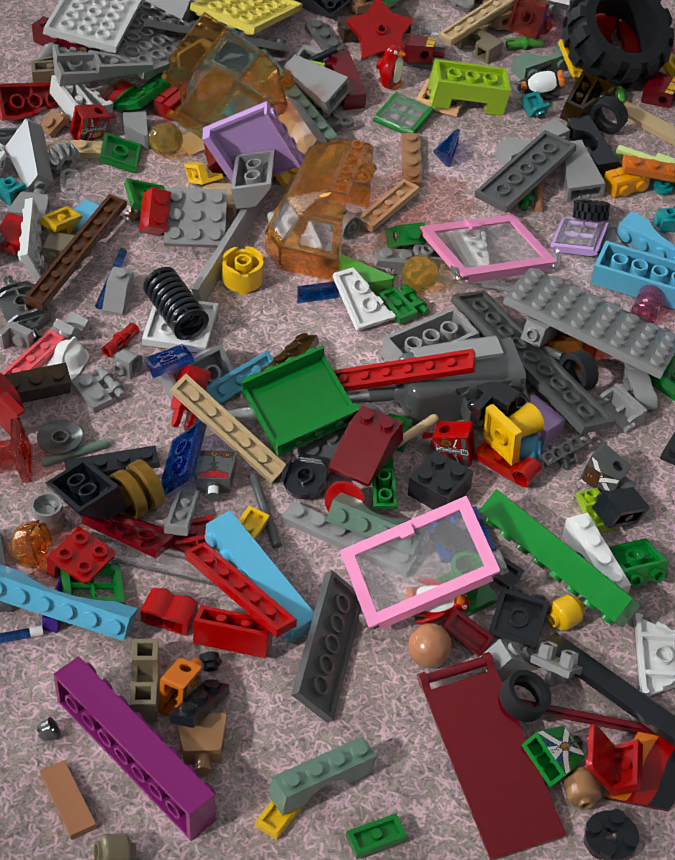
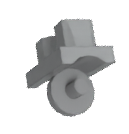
(554, 667)

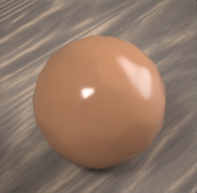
(429, 645)

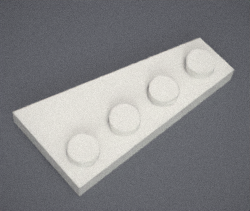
(30, 240)

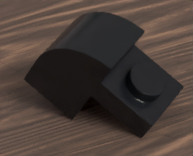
(495, 393)

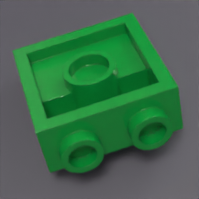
(640, 562)

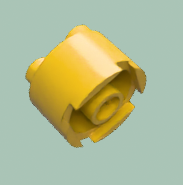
(242, 269)

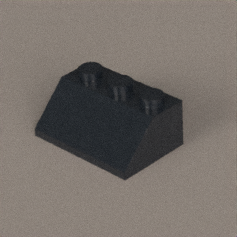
(88, 491)

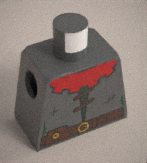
(215, 472)

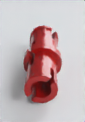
(120, 340)

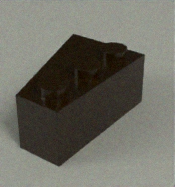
(585, 95)

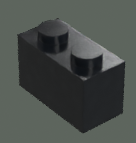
(620, 507)

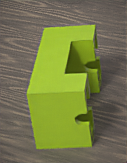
(469, 83)

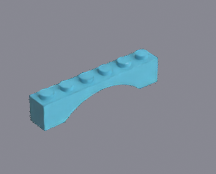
(641, 234)
(95, 615)

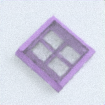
(579, 236)

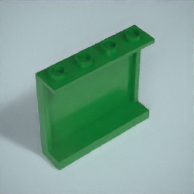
(298, 401)

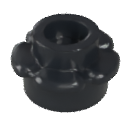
(210, 660)

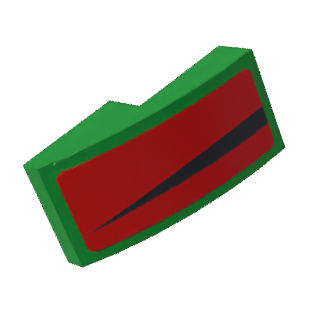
(118, 91)

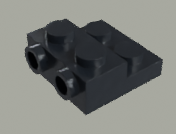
(519, 617)

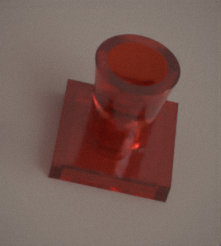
(530, 18)
(18, 451)

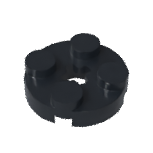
(311, 487)
(614, 822)

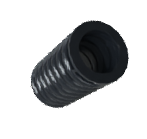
(175, 303)

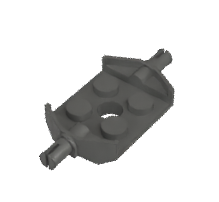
(22, 314)

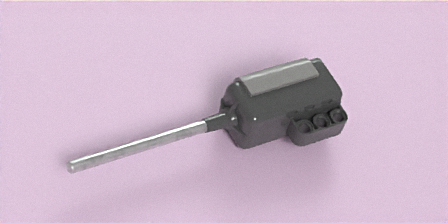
(446, 396)

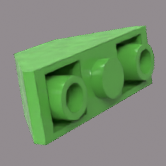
(376, 279)

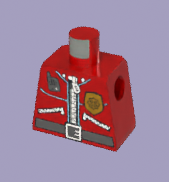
(90, 122)
(453, 440)

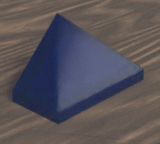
(447, 148)
(317, 292)

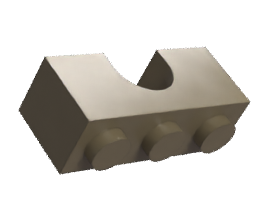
(486, 45)
(145, 678)

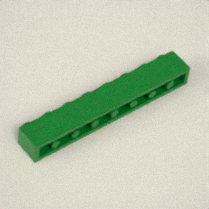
(560, 559)

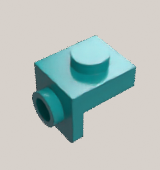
(534, 105)

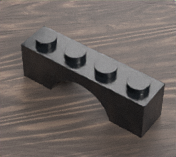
(586, 130)

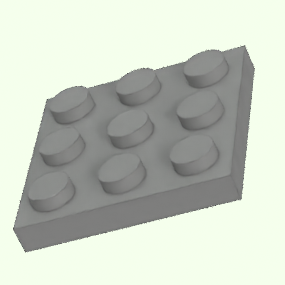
(196, 217)

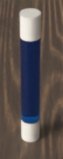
(21, 634)

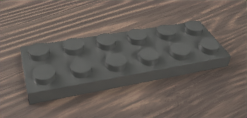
(525, 171)
(328, 647)

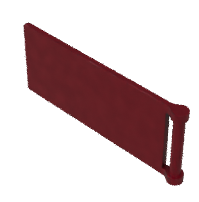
(489, 760)

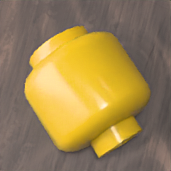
(565, 612)

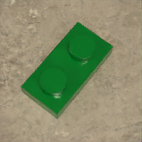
(376, 836)

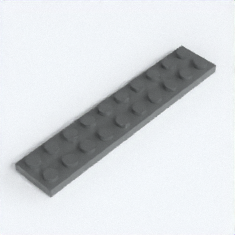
(540, 368)

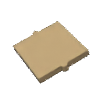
(192, 144)

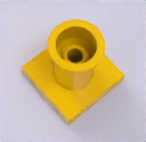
(505, 432)

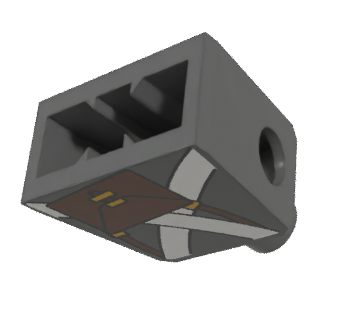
(606, 470)

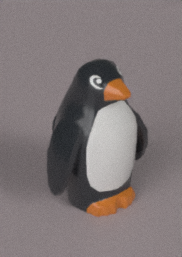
(542, 81)

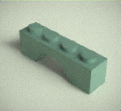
(527, 63)
(356, 517)
(297, 785)

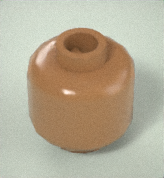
(582, 788)

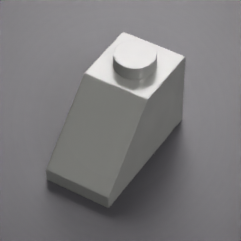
(118, 291)

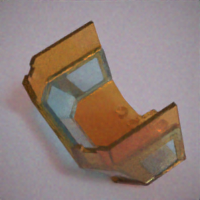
(222, 75)

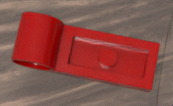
(520, 473)

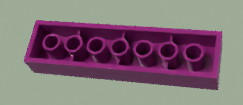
(136, 747)

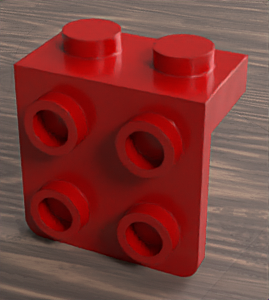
(11, 231)
(80, 556)
(617, 765)

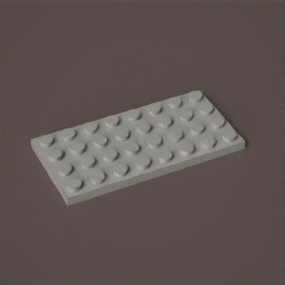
(593, 321)

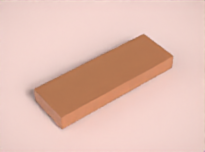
(67, 799)

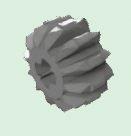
(63, 157)

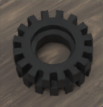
(591, 210)

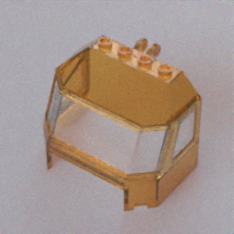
(309, 217)

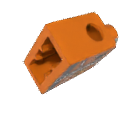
(180, 678)

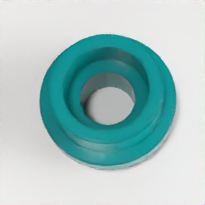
(663, 187)

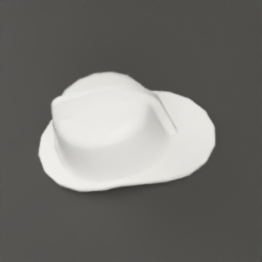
(73, 354)

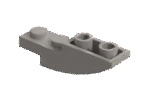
(396, 258)

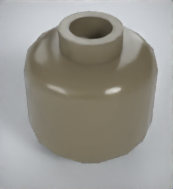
(114, 847)

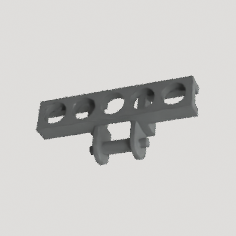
(557, 457)

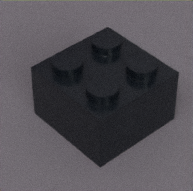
(439, 481)

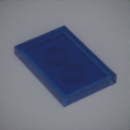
(168, 360)
(183, 457)

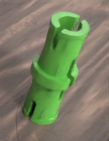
(523, 43)

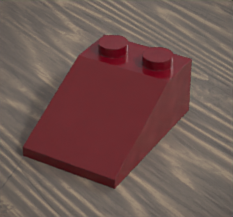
(366, 446)

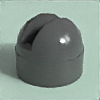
(48, 729)

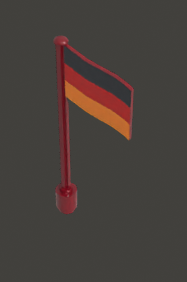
(658, 757)

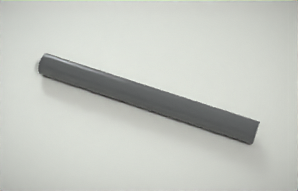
(263, 506)

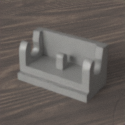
(623, 408)

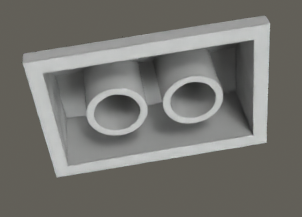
(252, 177)
(210, 359)

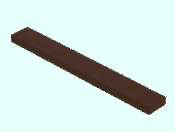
(75, 252)

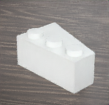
(76, 94)

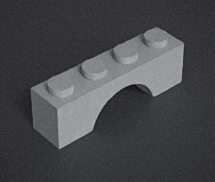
(511, 147)

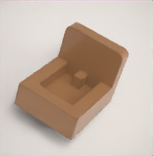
(54, 123)

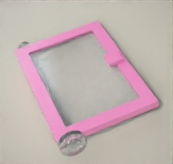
(489, 248)
(420, 564)

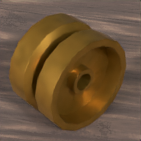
(139, 488)

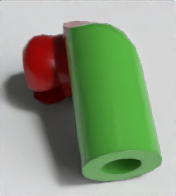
(619, 93)

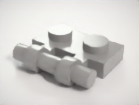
(92, 392)

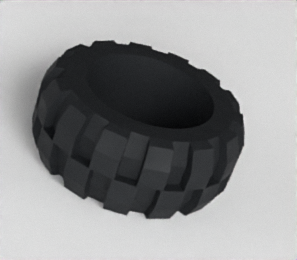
(603, 60)

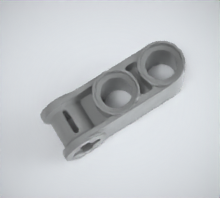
(639, 386)

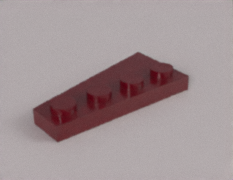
(134, 533)

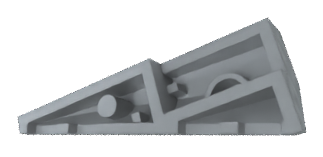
(81, 67)

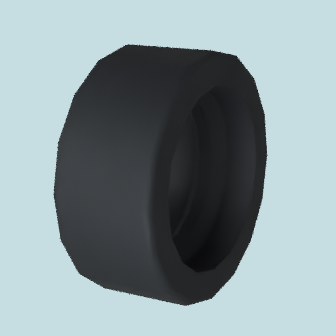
(616, 107)
(587, 365)
(515, 706)

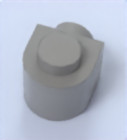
(127, 363)

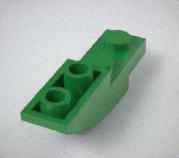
(384, 488)

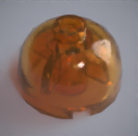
(29, 541)

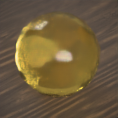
(165, 139)
(420, 273)

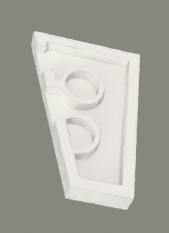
(361, 303)

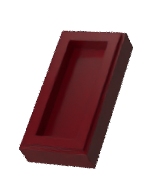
(467, 632)

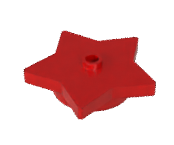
(378, 29)
(10, 403)

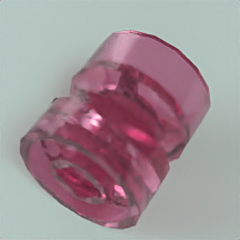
(648, 302)

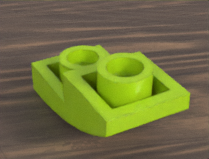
(586, 500)

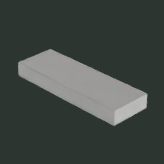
(182, 512)

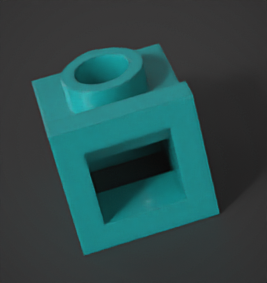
(9, 187)
(665, 220)

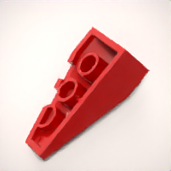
(24, 100)

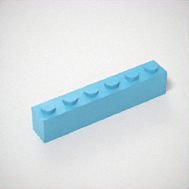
(245, 554)

